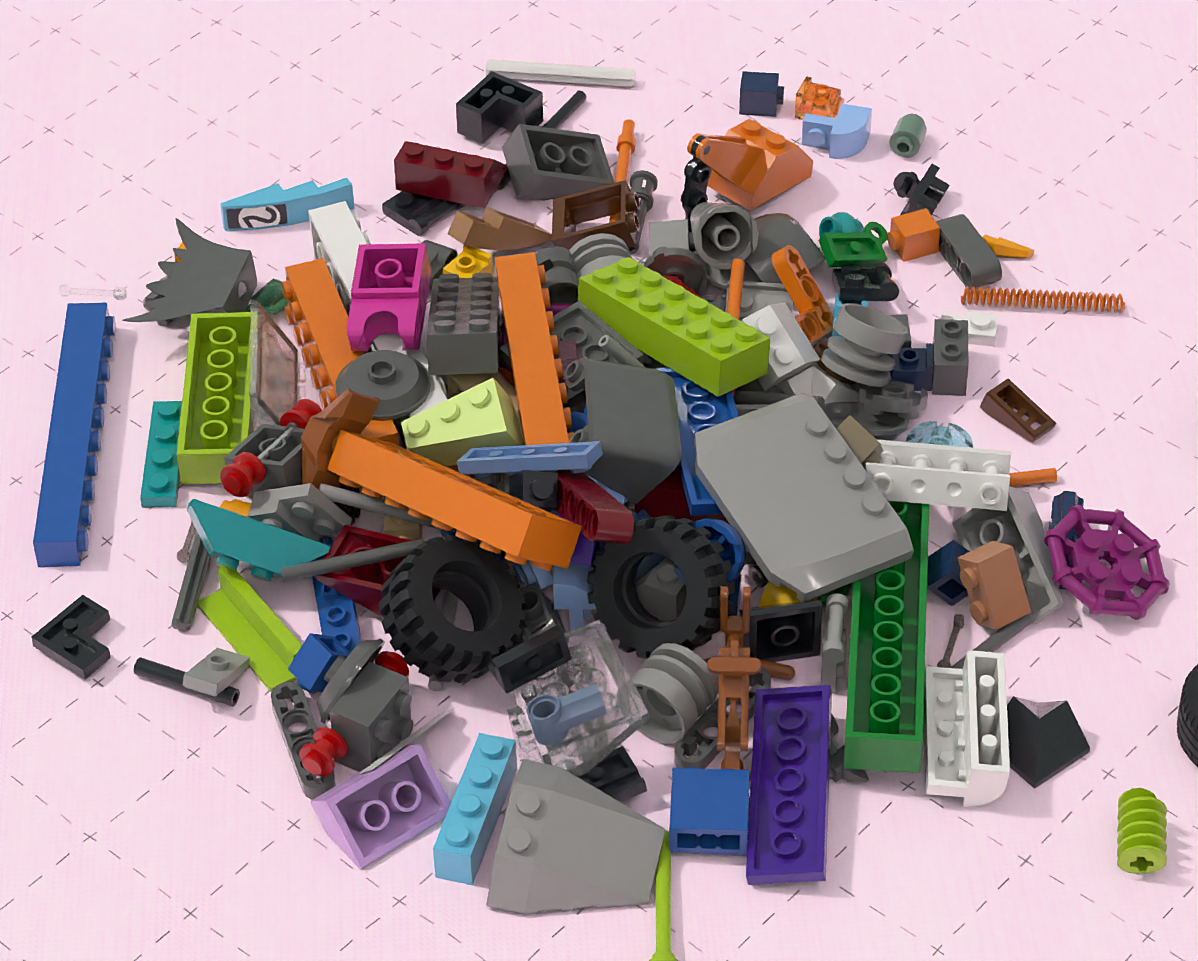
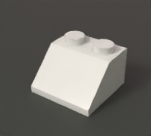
(789, 346)

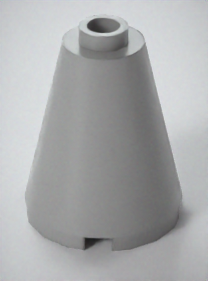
(723, 233)

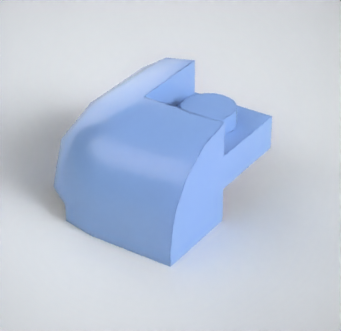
(571, 592)

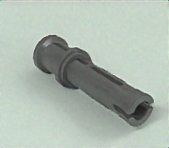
(646, 201)

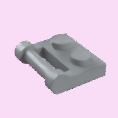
(834, 640)

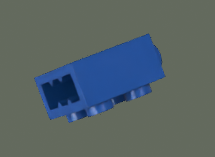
(709, 811)

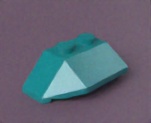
(250, 543)

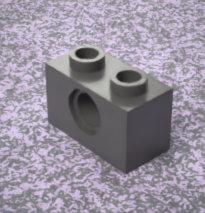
(950, 357)

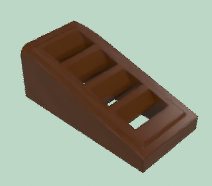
(1007, 392)

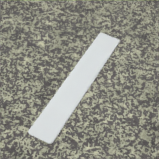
(407, 740)

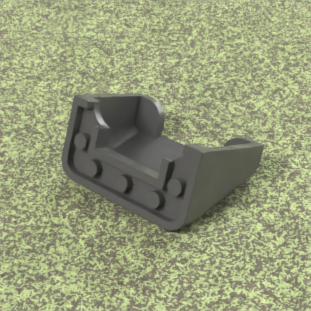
(634, 420)

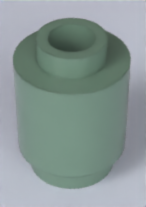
(908, 135)

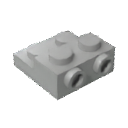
(299, 510)

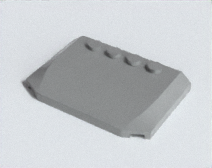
(800, 498)

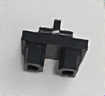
(911, 187)

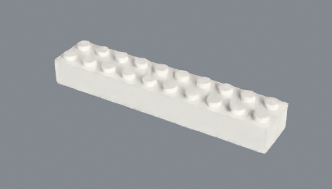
(336, 239)

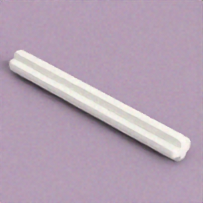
(562, 73)

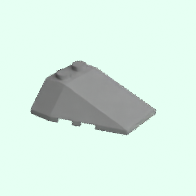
(570, 846)

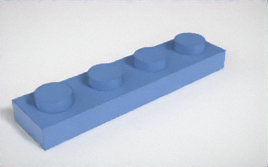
(540, 457)

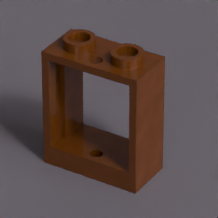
(594, 205)

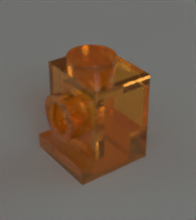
(817, 99)

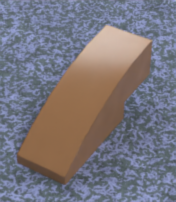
(496, 231)

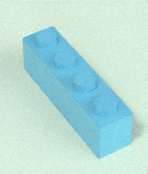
(475, 809)

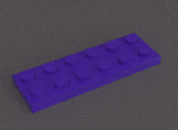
(789, 785)

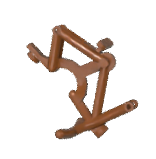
(734, 670)

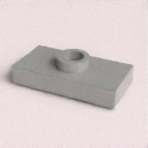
(216, 672)

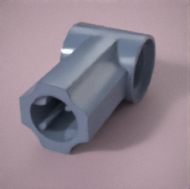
(553, 716)

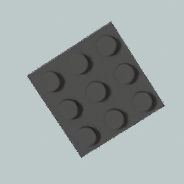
(586, 328)

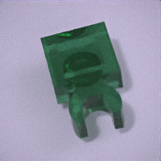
(270, 297)

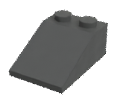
(554, 162)

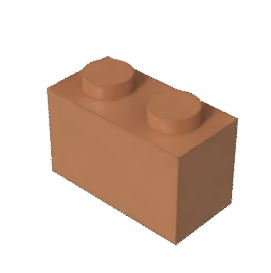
(994, 585)

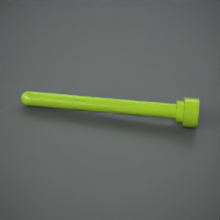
(663, 904)

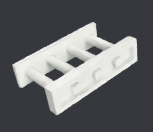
(942, 475)

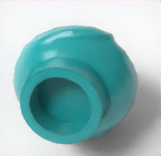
(840, 223)

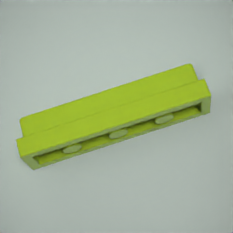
(251, 628)

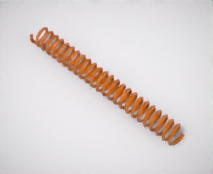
(1032, 295)

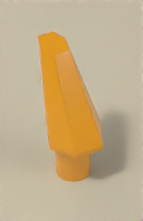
(1006, 248)

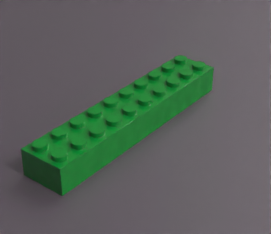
(889, 658)

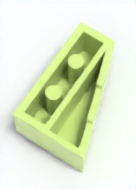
(469, 420)

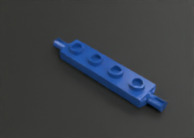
(336, 611)

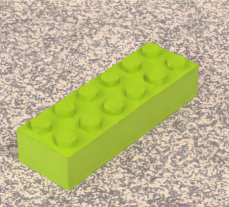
(676, 326)
(215, 395)

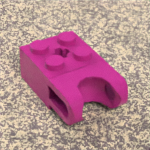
(389, 294)

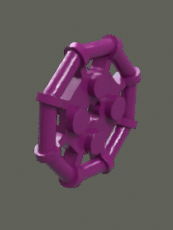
(1117, 551)

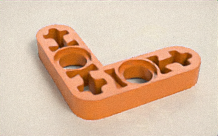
(815, 315)

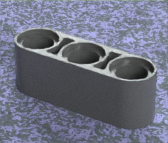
(968, 252)

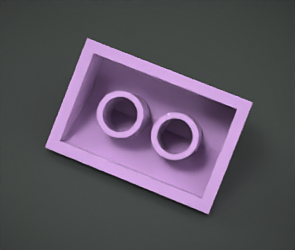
(383, 806)

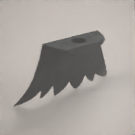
(202, 281)

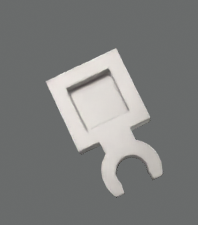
(981, 326)

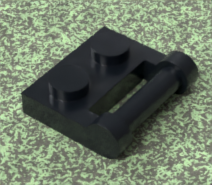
(417, 211)
(855, 283)

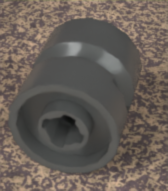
(559, 274)

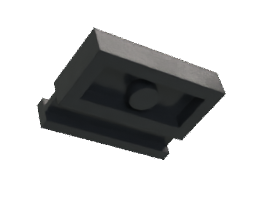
(616, 776)

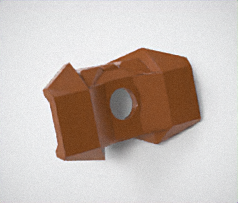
(347, 412)

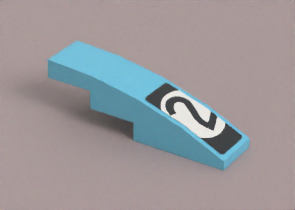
(280, 207)

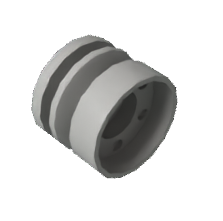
(597, 252)
(864, 345)
(674, 690)

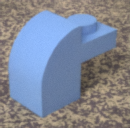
(840, 135)

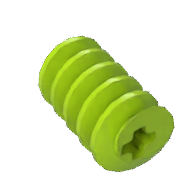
(1141, 832)

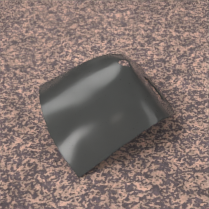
(775, 233)

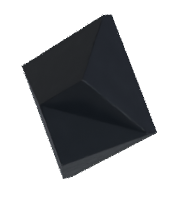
(1043, 739)

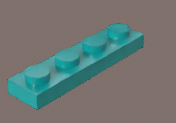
(161, 468)

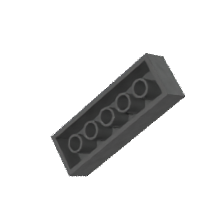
(464, 325)

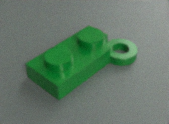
(855, 247)

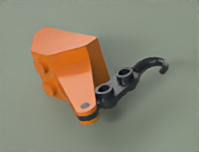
(743, 165)

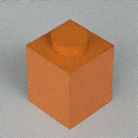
(914, 235)

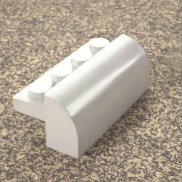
(967, 729)

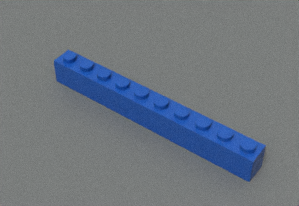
(74, 436)

